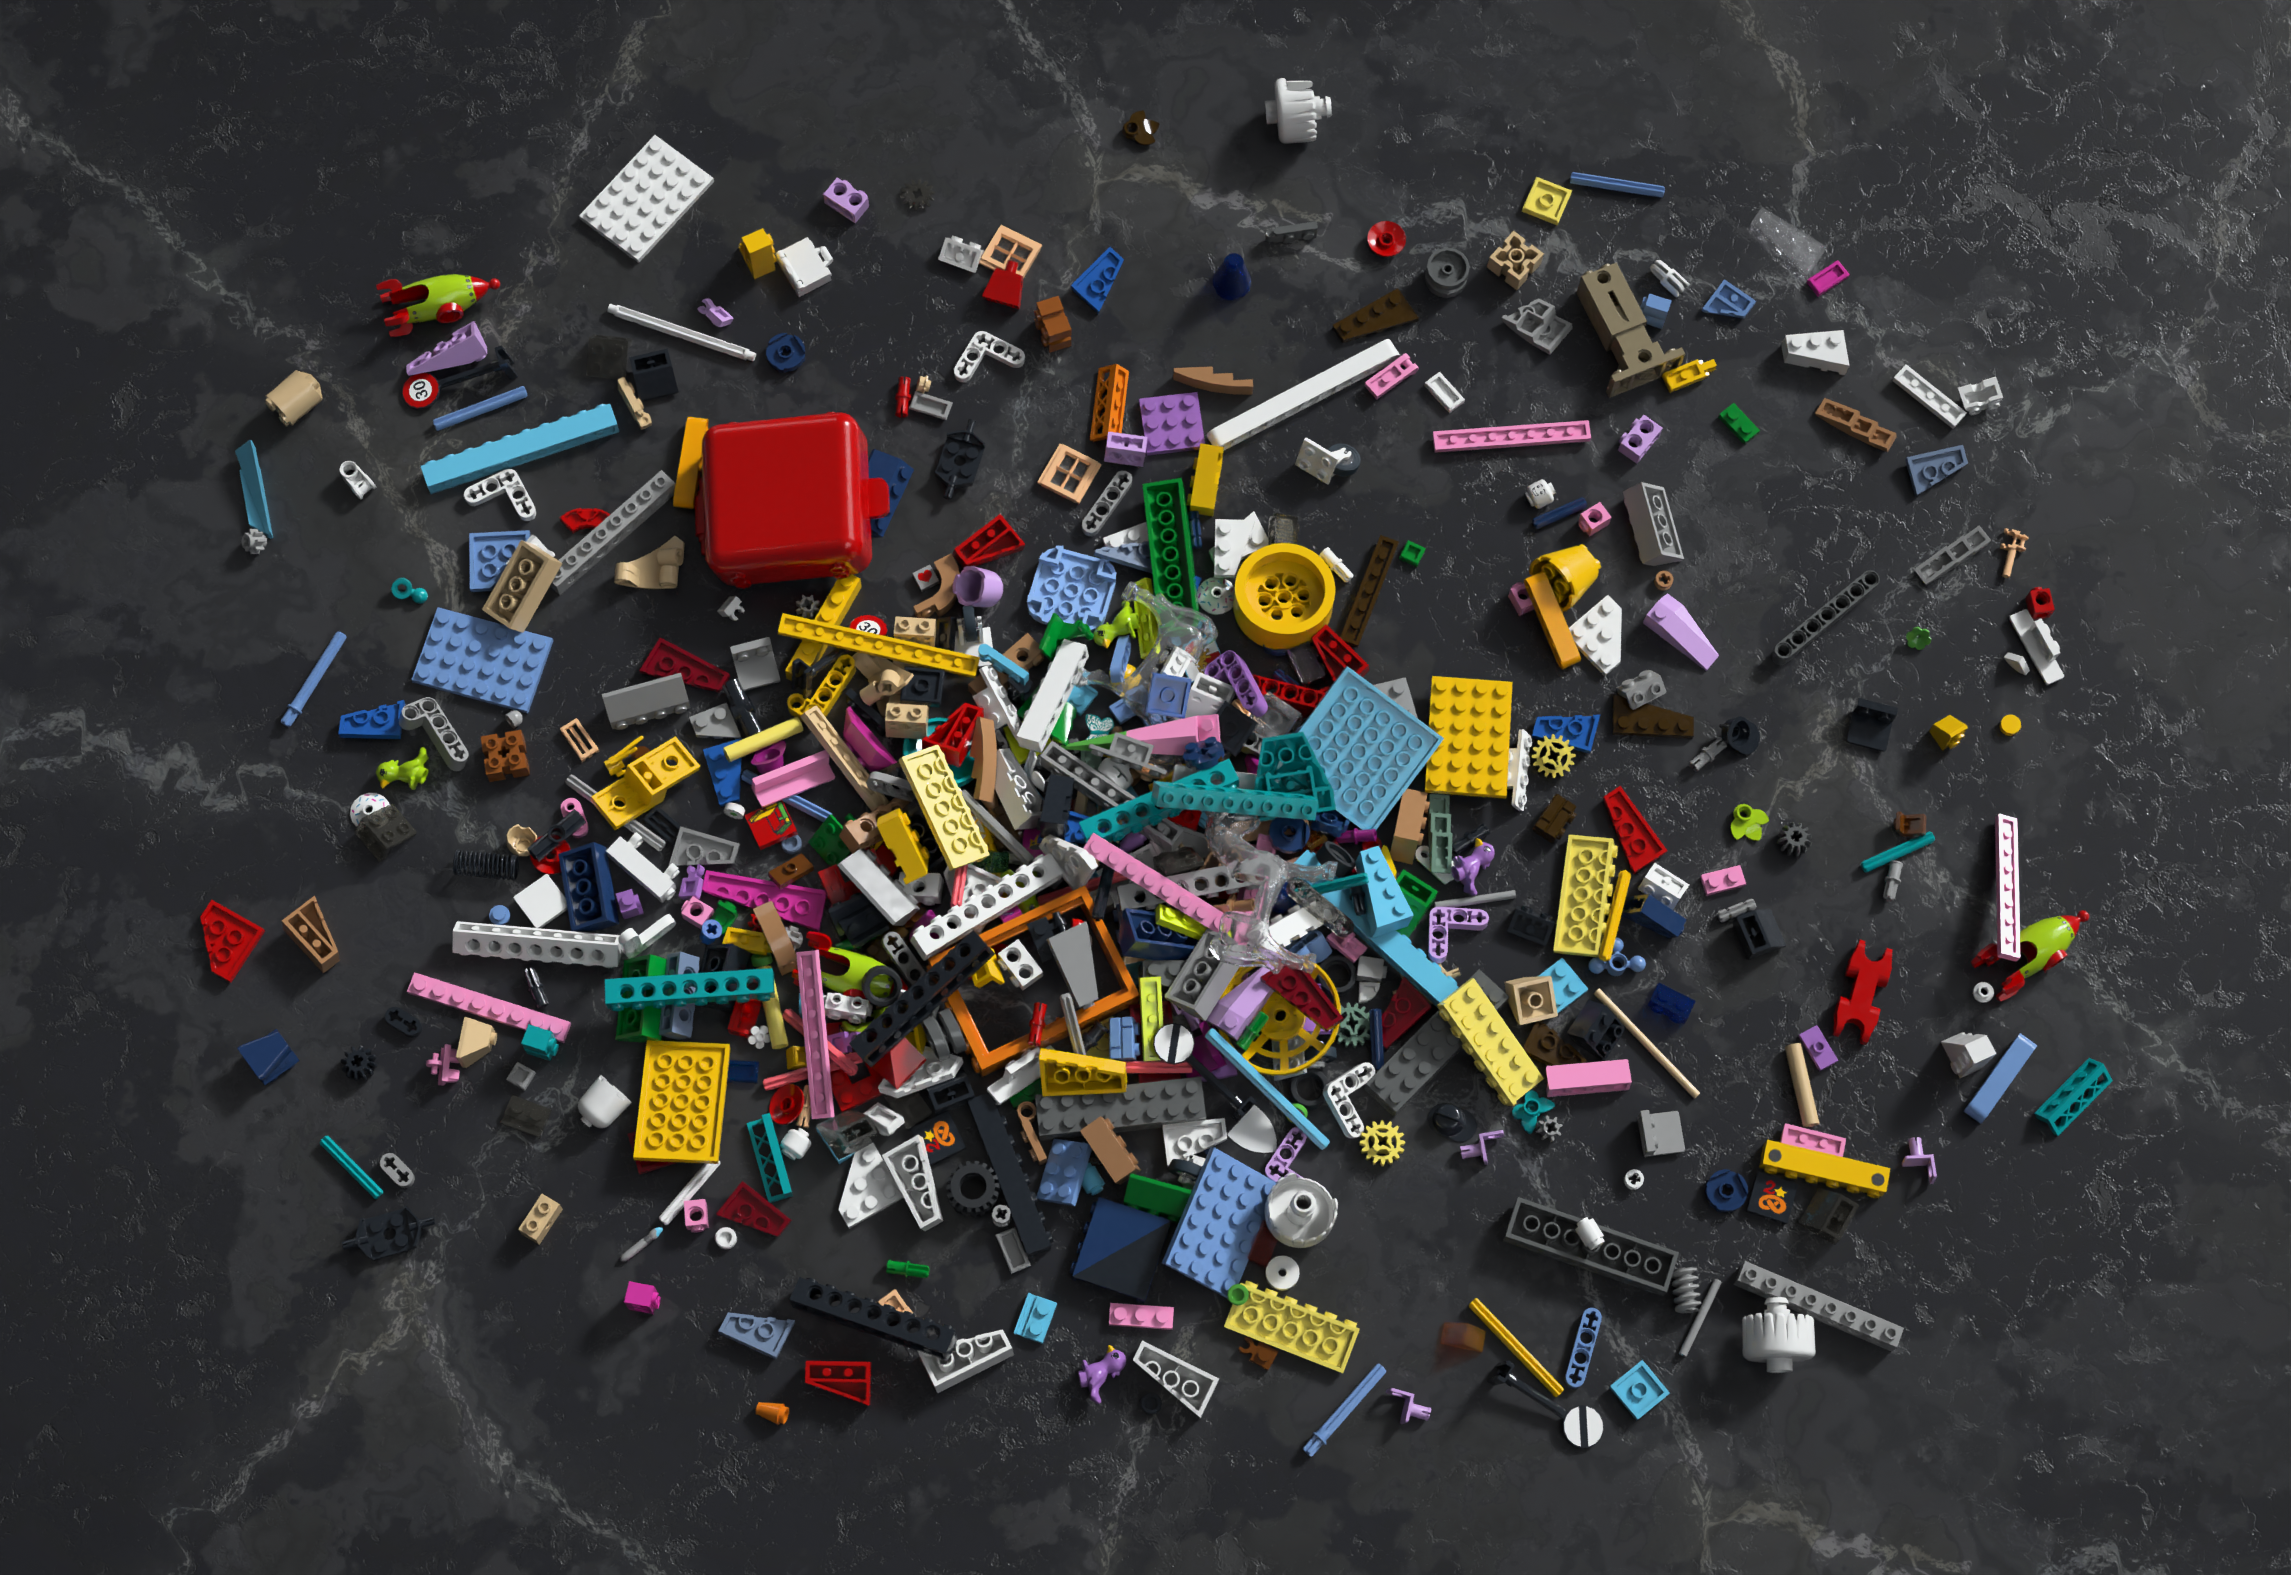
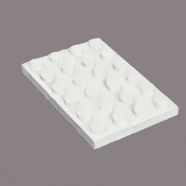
(646, 198)

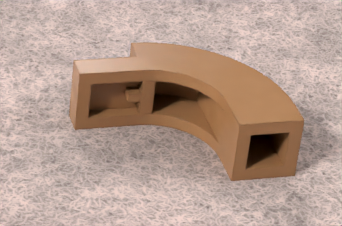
(945, 598)
(776, 937)

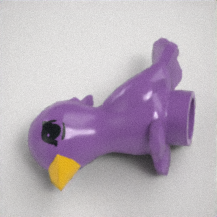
(1467, 868)
(1095, 1374)

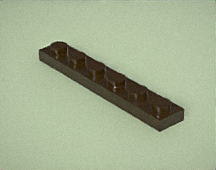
(1369, 591)

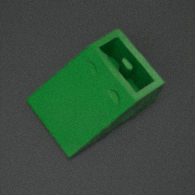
(1418, 896)

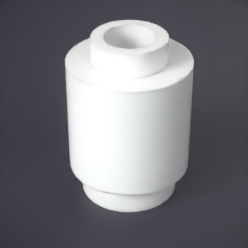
(1590, 1233)

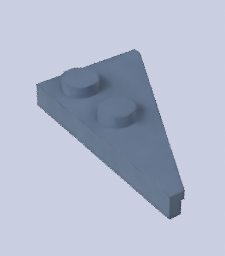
(1132, 555)

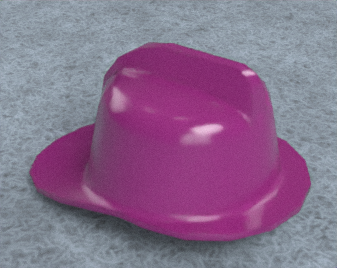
(770, 757)

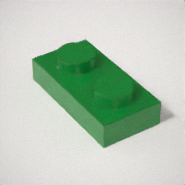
(1739, 423)

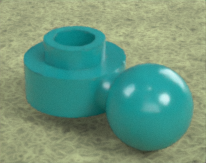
(418, 595)

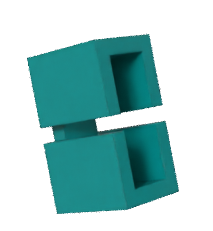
(540, 1042)

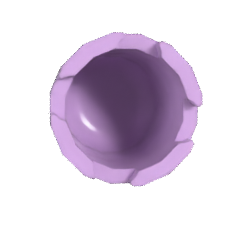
(977, 587)

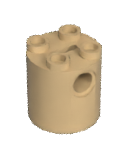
(294, 397)

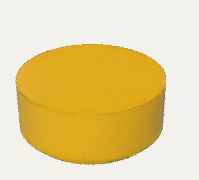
(2010, 725)

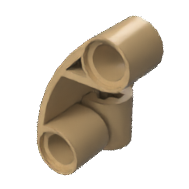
(653, 570)
(882, 676)

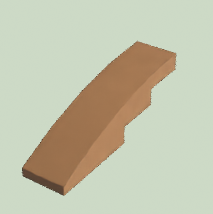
(1205, 379)
(1857, 426)
(985, 755)

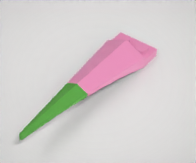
(1167, 737)

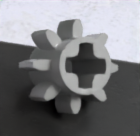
(254, 541)
(807, 601)
(795, 937)
(1554, 1127)

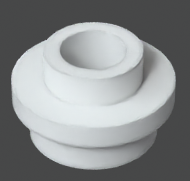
(1979, 996)

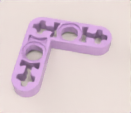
(1447, 921)
(1283, 1164)

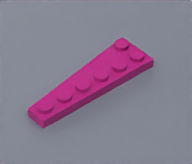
(793, 902)

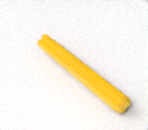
(1614, 915)

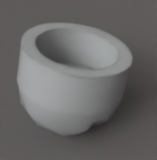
(514, 718)

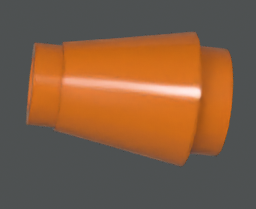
(773, 1412)

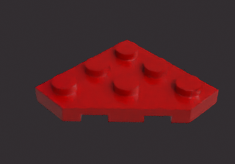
(228, 939)

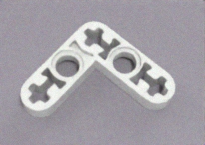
(981, 350)
(508, 487)
(634, 944)
(1342, 1092)

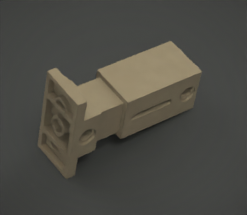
(1623, 331)

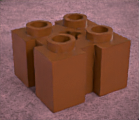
(1053, 324)
(515, 761)

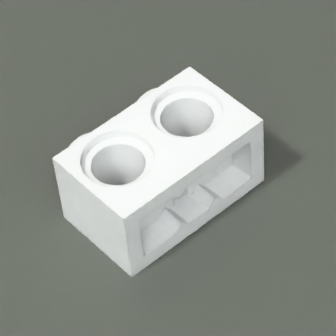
(1024, 962)

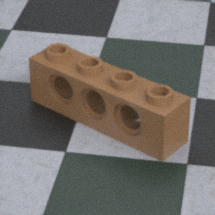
(1024, 647)
(853, 832)

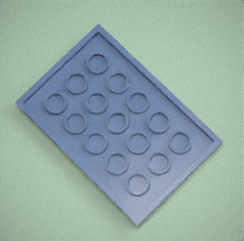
(482, 660)
(1219, 1223)

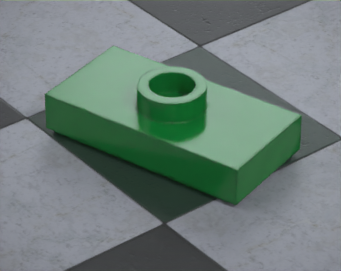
(1027, 1094)

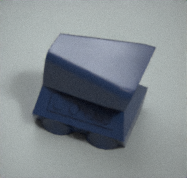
(269, 1056)

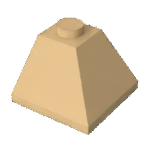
(1531, 998)
(474, 1041)

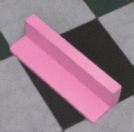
(792, 779)
(1588, 1078)

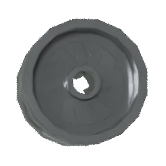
(1447, 272)
(942, 1035)

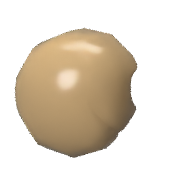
(520, 839)

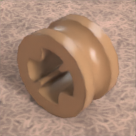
(1660, 584)

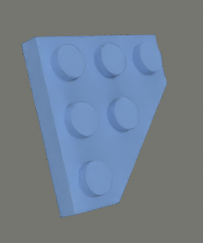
(489, 554)

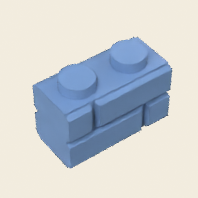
(1123, 1039)

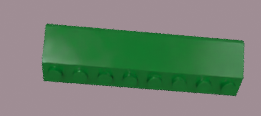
(1170, 542)

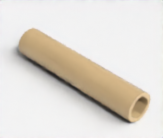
(1802, 1085)

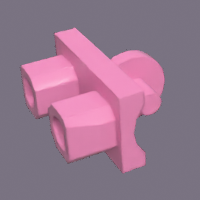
(1347, 945)
(445, 1074)

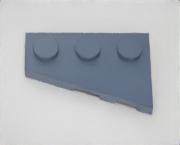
(1934, 466)
(757, 1333)

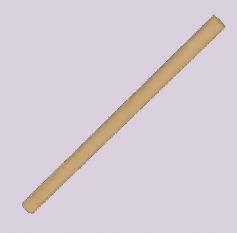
(1647, 1044)

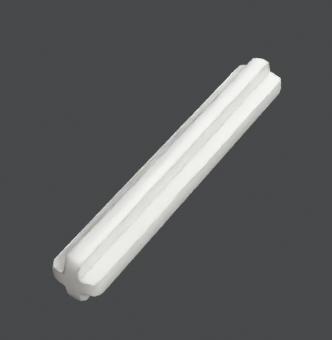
(687, 1192)

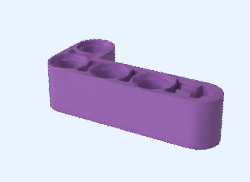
(1233, 669)

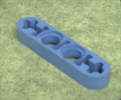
(1120, 659)
(1581, 1347)

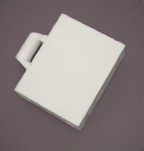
(804, 266)

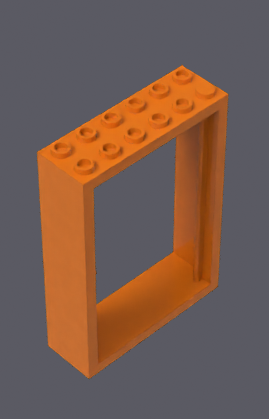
(988, 1062)

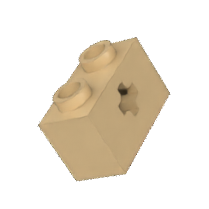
(540, 1219)

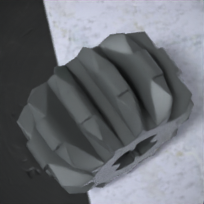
(1789, 844)

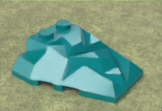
(1291, 767)

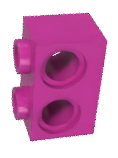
(642, 1297)

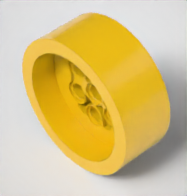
(1276, 567)

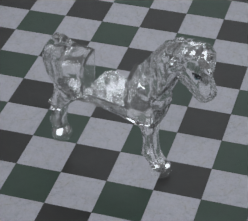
(1177, 630)
(1246, 934)

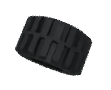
(972, 1171)

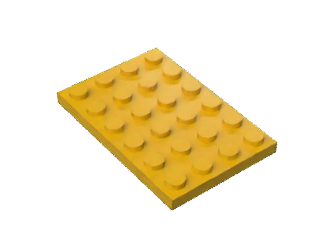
(1476, 735)
(682, 1102)

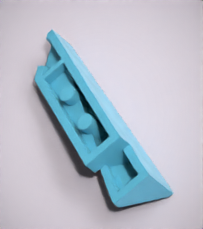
(253, 489)

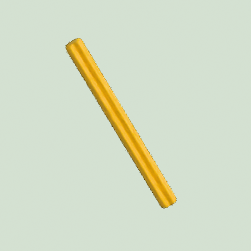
(1516, 1347)

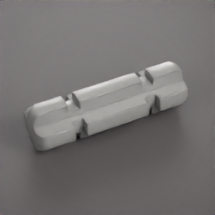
(1736, 910)

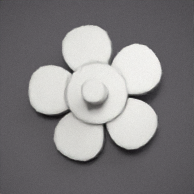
(759, 1035)

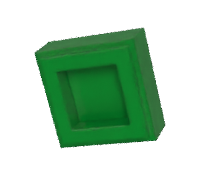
(1412, 553)

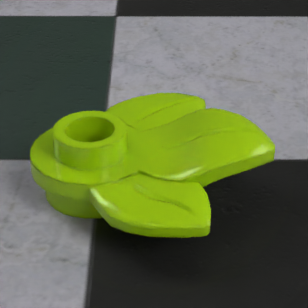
(1750, 825)

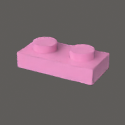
(1723, 880)

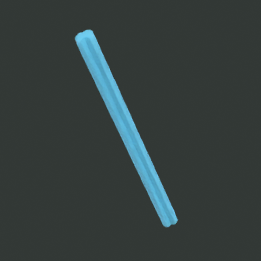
(1267, 1088)

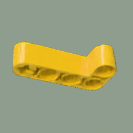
(825, 689)

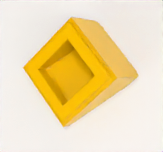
(796, 1057)

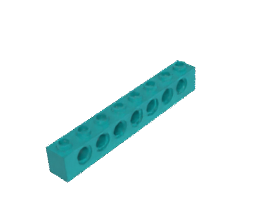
(1222, 771)
(1234, 800)
(638, 985)

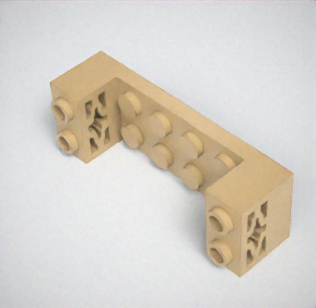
(909, 719)

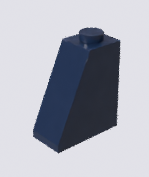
(1653, 915)

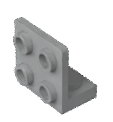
(755, 663)
(1660, 1133)

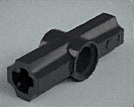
(742, 707)
(547, 844)

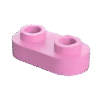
(577, 806)

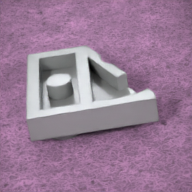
(715, 723)

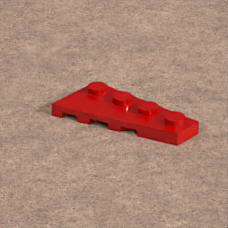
(1634, 833)

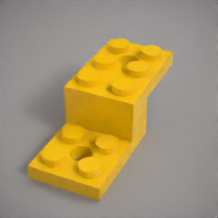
(645, 783)

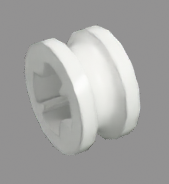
(1639, 1176)

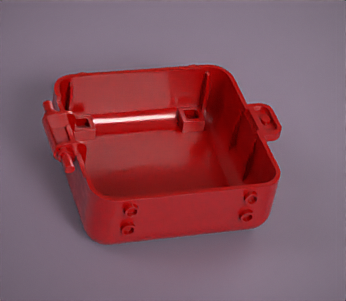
(787, 499)

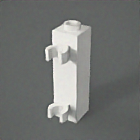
(641, 869)

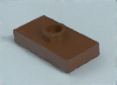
(790, 871)

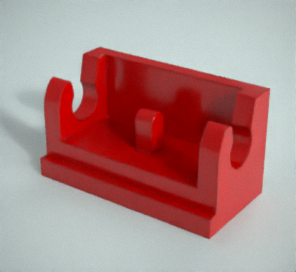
(744, 1017)

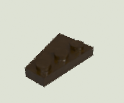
(1549, 1048)

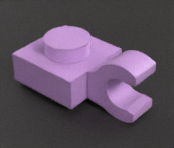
(716, 314)

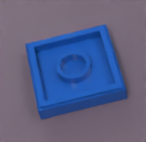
(1168, 695)

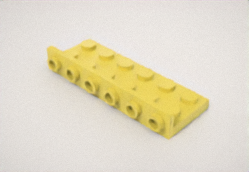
(944, 807)
(1585, 895)
(1489, 1042)
(1294, 1327)

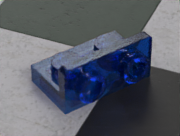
(1671, 1004)

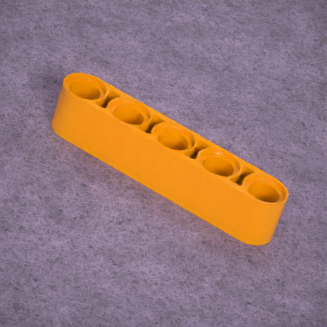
(690, 463)
(1552, 620)

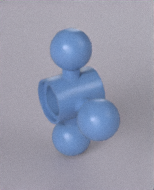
(1636, 963)

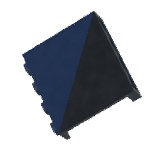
(1120, 1248)

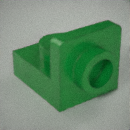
(725, 915)

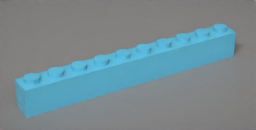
(519, 448)
(1391, 946)

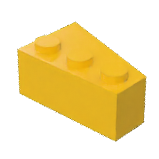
(1206, 479)
(904, 844)

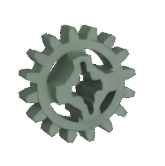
(1359, 1023)

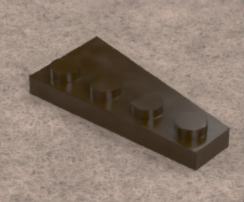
(1384, 313)
(1649, 721)

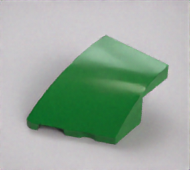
(1063, 724)

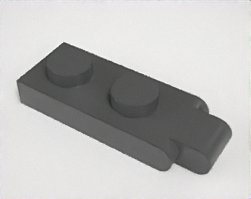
(1292, 232)

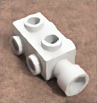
(847, 1008)

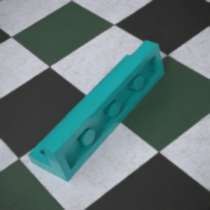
(2073, 1091)
(775, 1151)

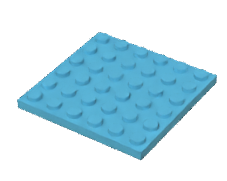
(1367, 748)

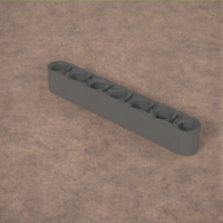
(1821, 625)

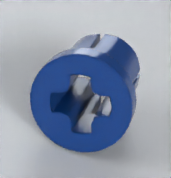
(710, 931)

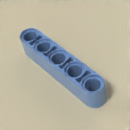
(2000, 1078)

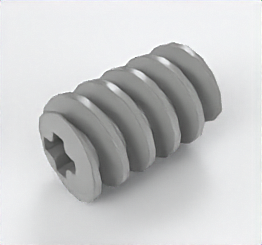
(1685, 1290)

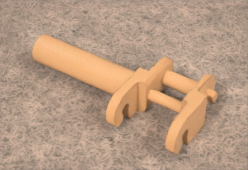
(2012, 550)

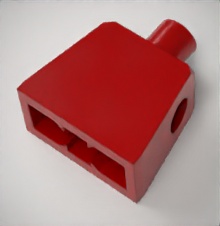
(1005, 286)

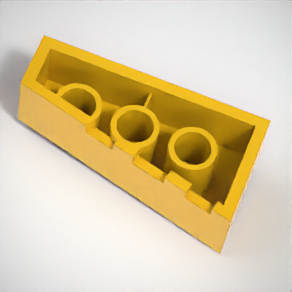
(1080, 1074)

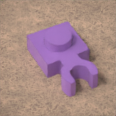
(693, 884)
(842, 1040)

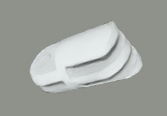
(1669, 278)

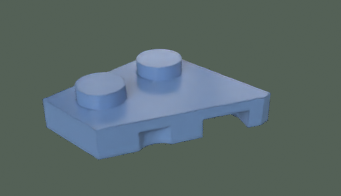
(1729, 301)

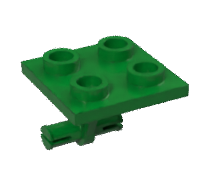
(1058, 631)
(828, 843)

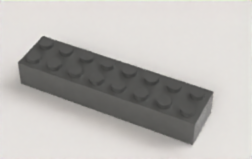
(1423, 1056)
(1138, 1108)
(1618, 1258)

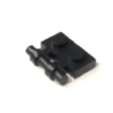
(1042, 930)

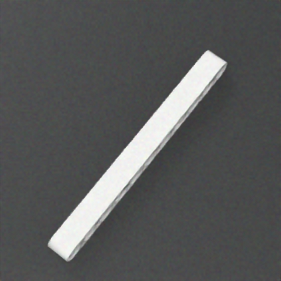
(1303, 395)

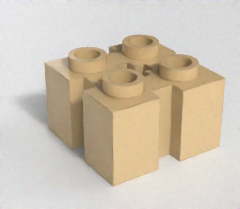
(1515, 260)

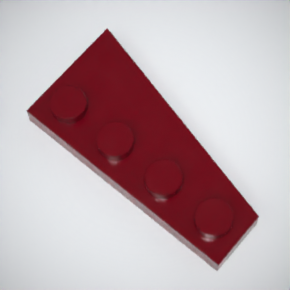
(669, 659)
(1305, 995)

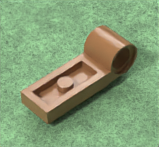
(1028, 1134)

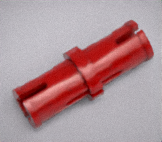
(903, 397)
(1037, 1024)

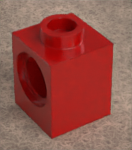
(2036, 610)

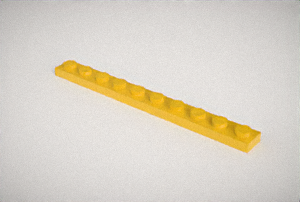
(878, 645)

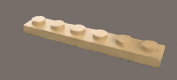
(842, 756)

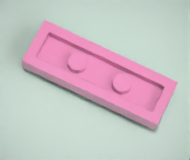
(1813, 1140)
(1141, 1316)

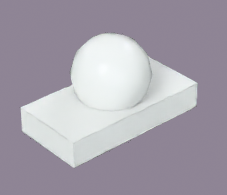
(884, 1119)

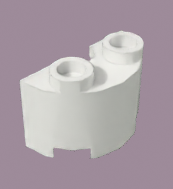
(1981, 396)

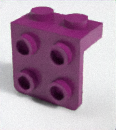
(1206, 1052)

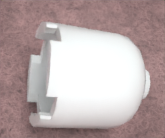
(602, 1104)

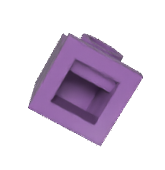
(629, 904)

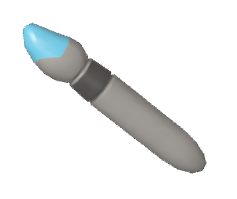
(653, 1234)

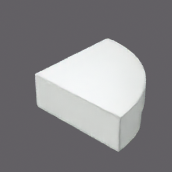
(2017, 662)
(1367, 991)

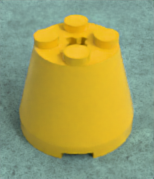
(1568, 572)

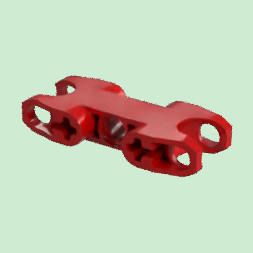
(1866, 977)

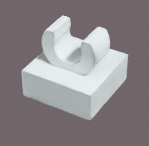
(730, 606)

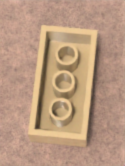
(522, 586)

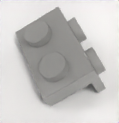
(1642, 689)

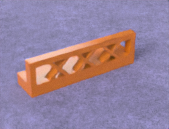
(1113, 402)

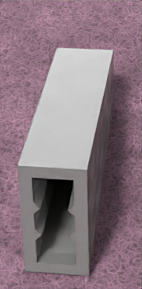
(1075, 961)

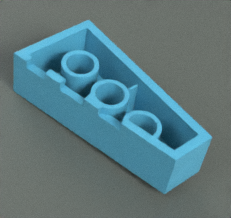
(1383, 897)

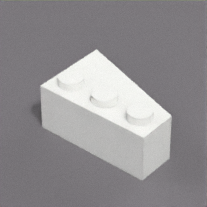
(1817, 350)
(1968, 1052)

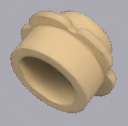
(923, 384)

